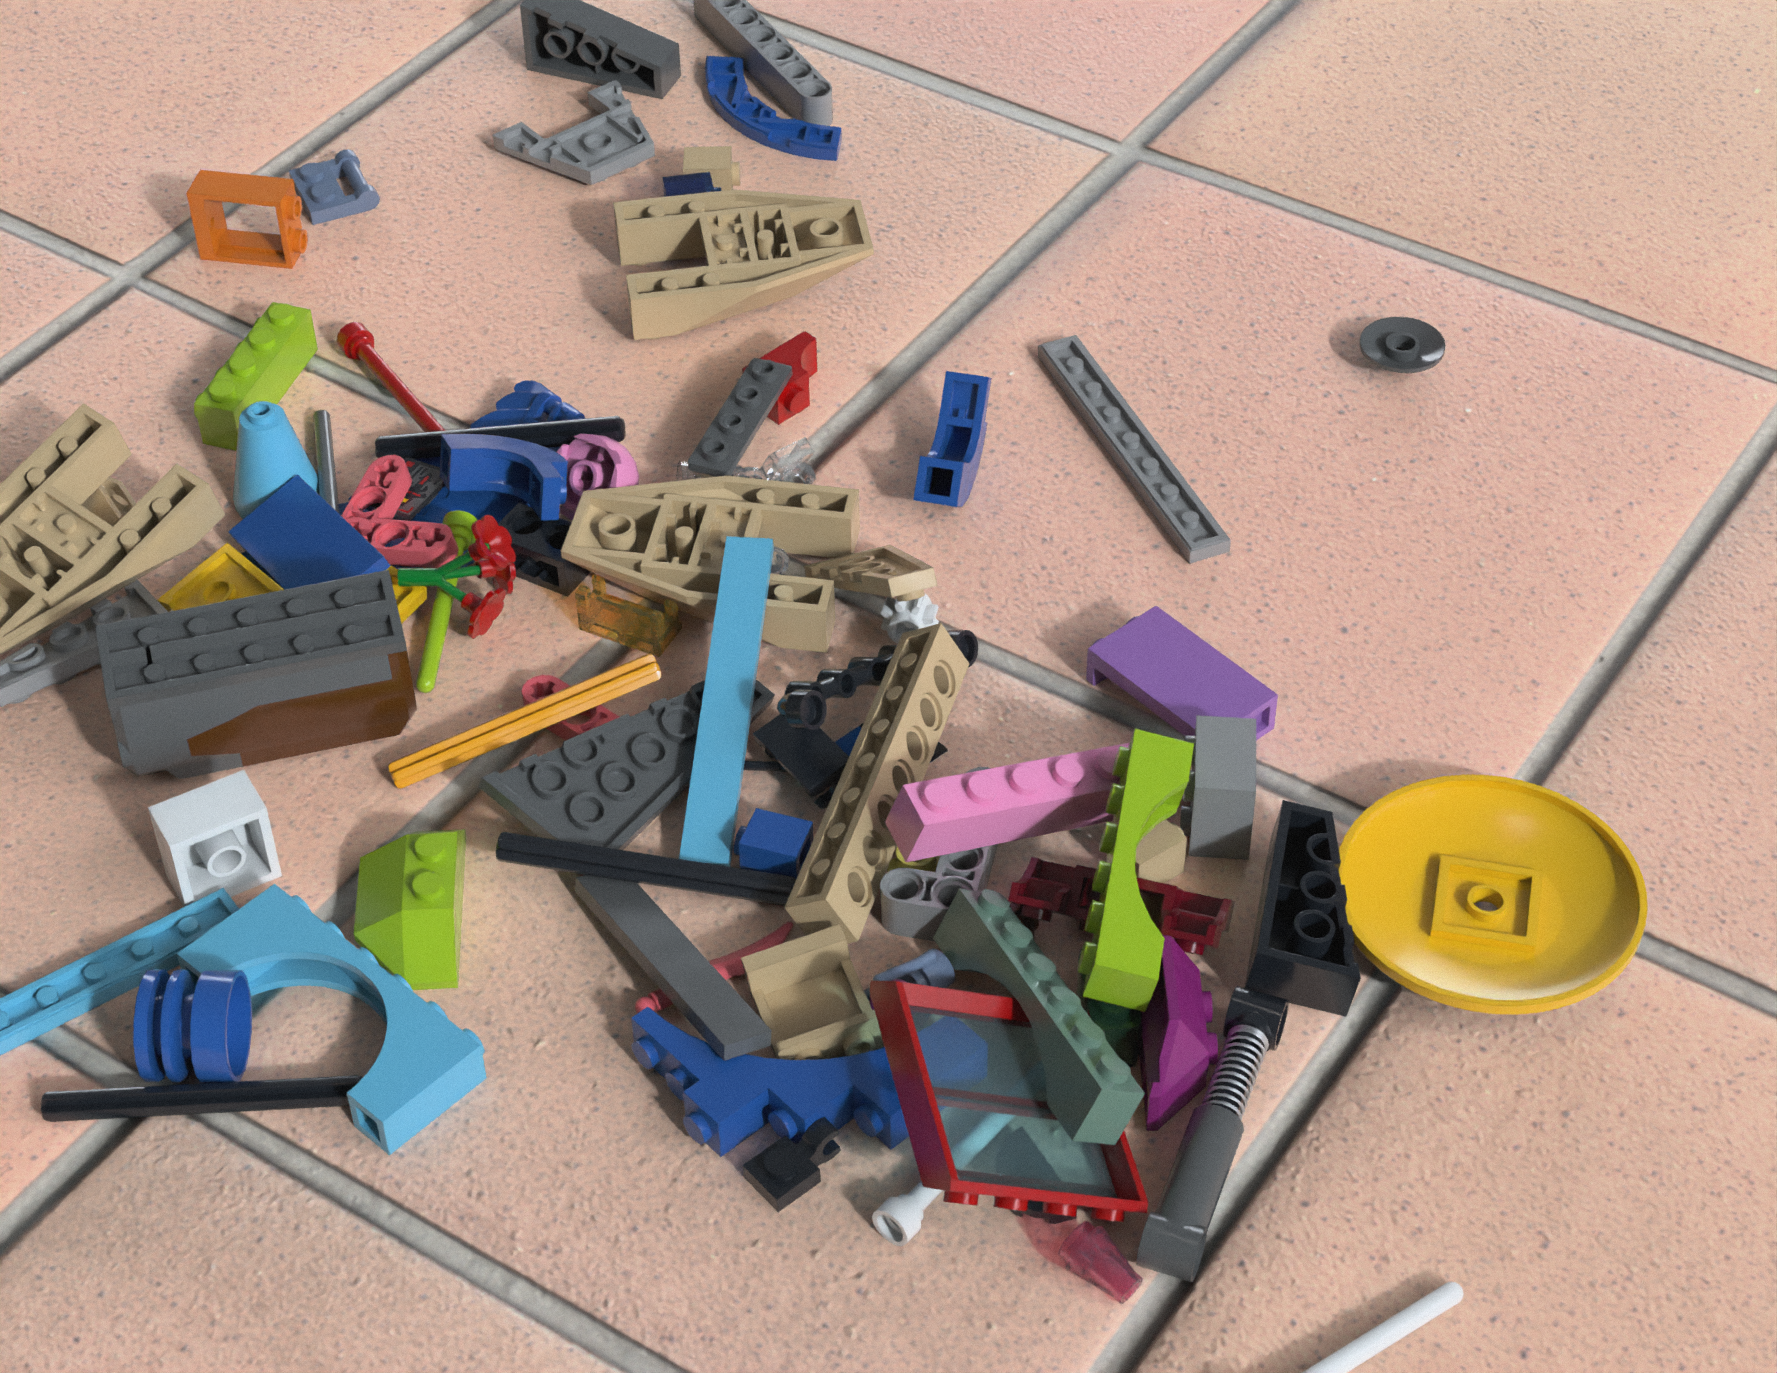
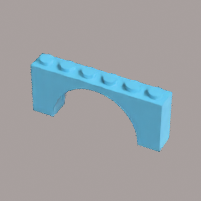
(424, 1055)

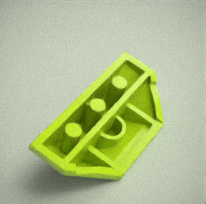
(413, 907)

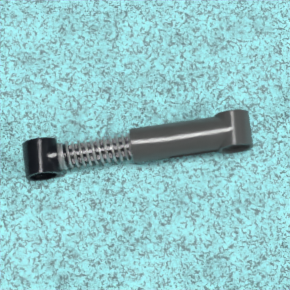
(1179, 1226)

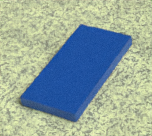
(304, 539)

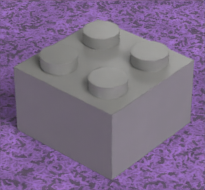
(1221, 788)

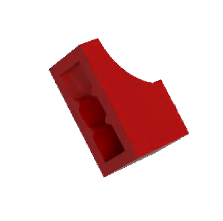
(802, 356)

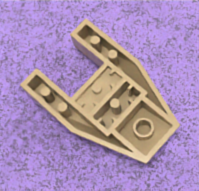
(754, 250)
(673, 535)
(64, 557)

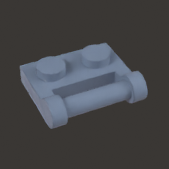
(322, 194)

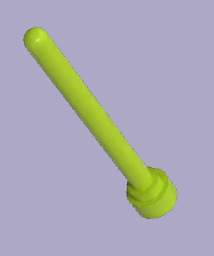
(460, 524)

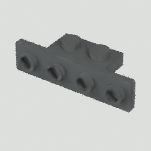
(740, 418)

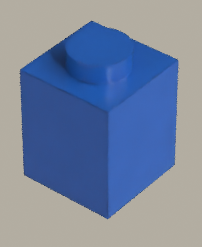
(774, 843)

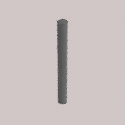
(325, 458)

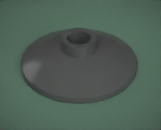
(1402, 344)

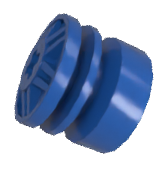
(192, 1025)

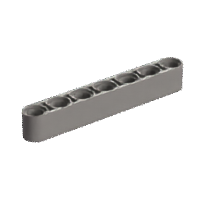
(769, 58)

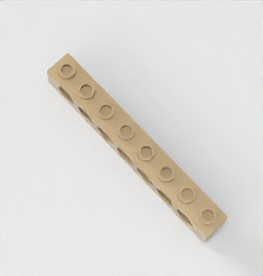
(890, 751)

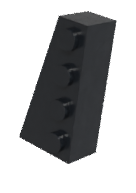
(1301, 921)

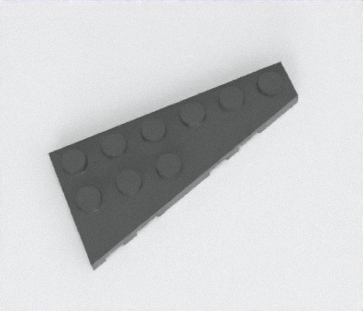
(610, 778)

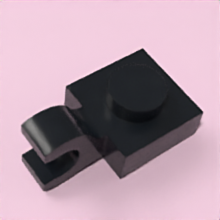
(790, 1170)

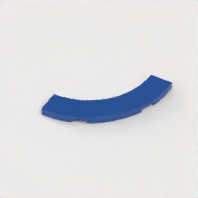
(759, 122)

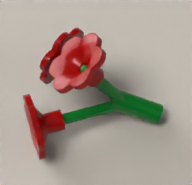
(492, 544)

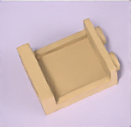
(812, 998)

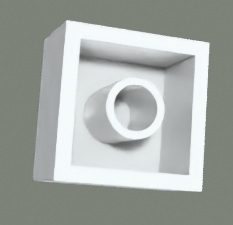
(216, 839)

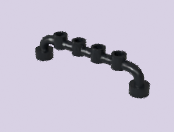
(805, 700)

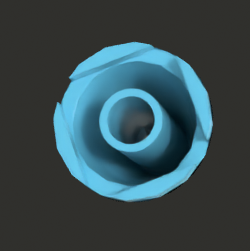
(267, 456)

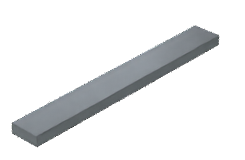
(1134, 450)

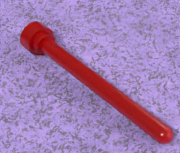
(358, 344)

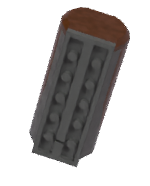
(258, 677)

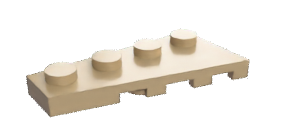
(877, 572)

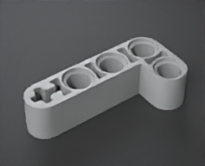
(917, 899)

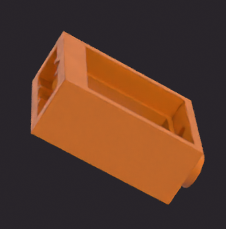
(246, 247)

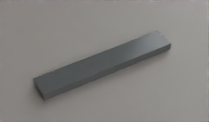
(675, 966)

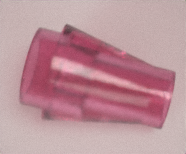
(1098, 1261)

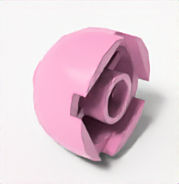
(593, 465)

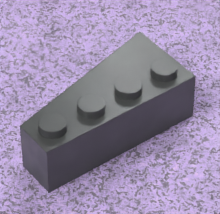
(597, 47)

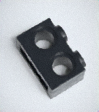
(539, 550)

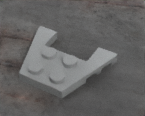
(589, 149)

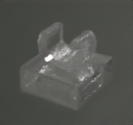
(790, 461)

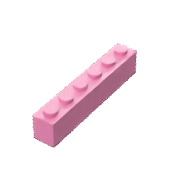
(1003, 804)

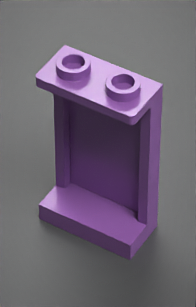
(1178, 674)

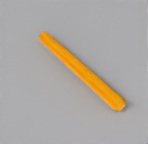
(524, 721)

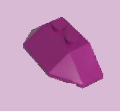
(1175, 1038)

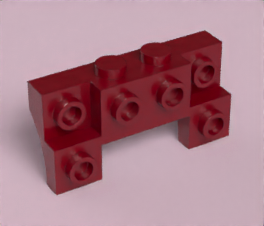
(1067, 890)

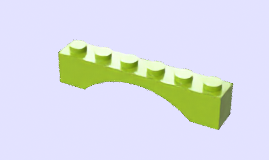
(1126, 944)

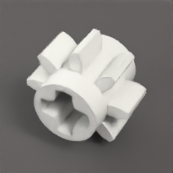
(907, 615)

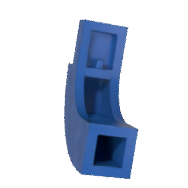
(956, 452)
(506, 467)

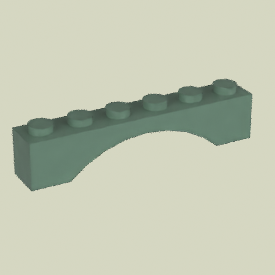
(1084, 1076)

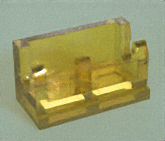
(625, 620)

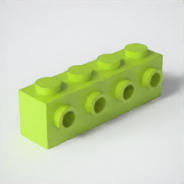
(256, 371)

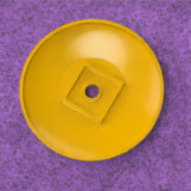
(1552, 868)

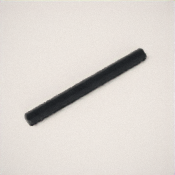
(542, 433)
(644, 868)
(197, 1098)

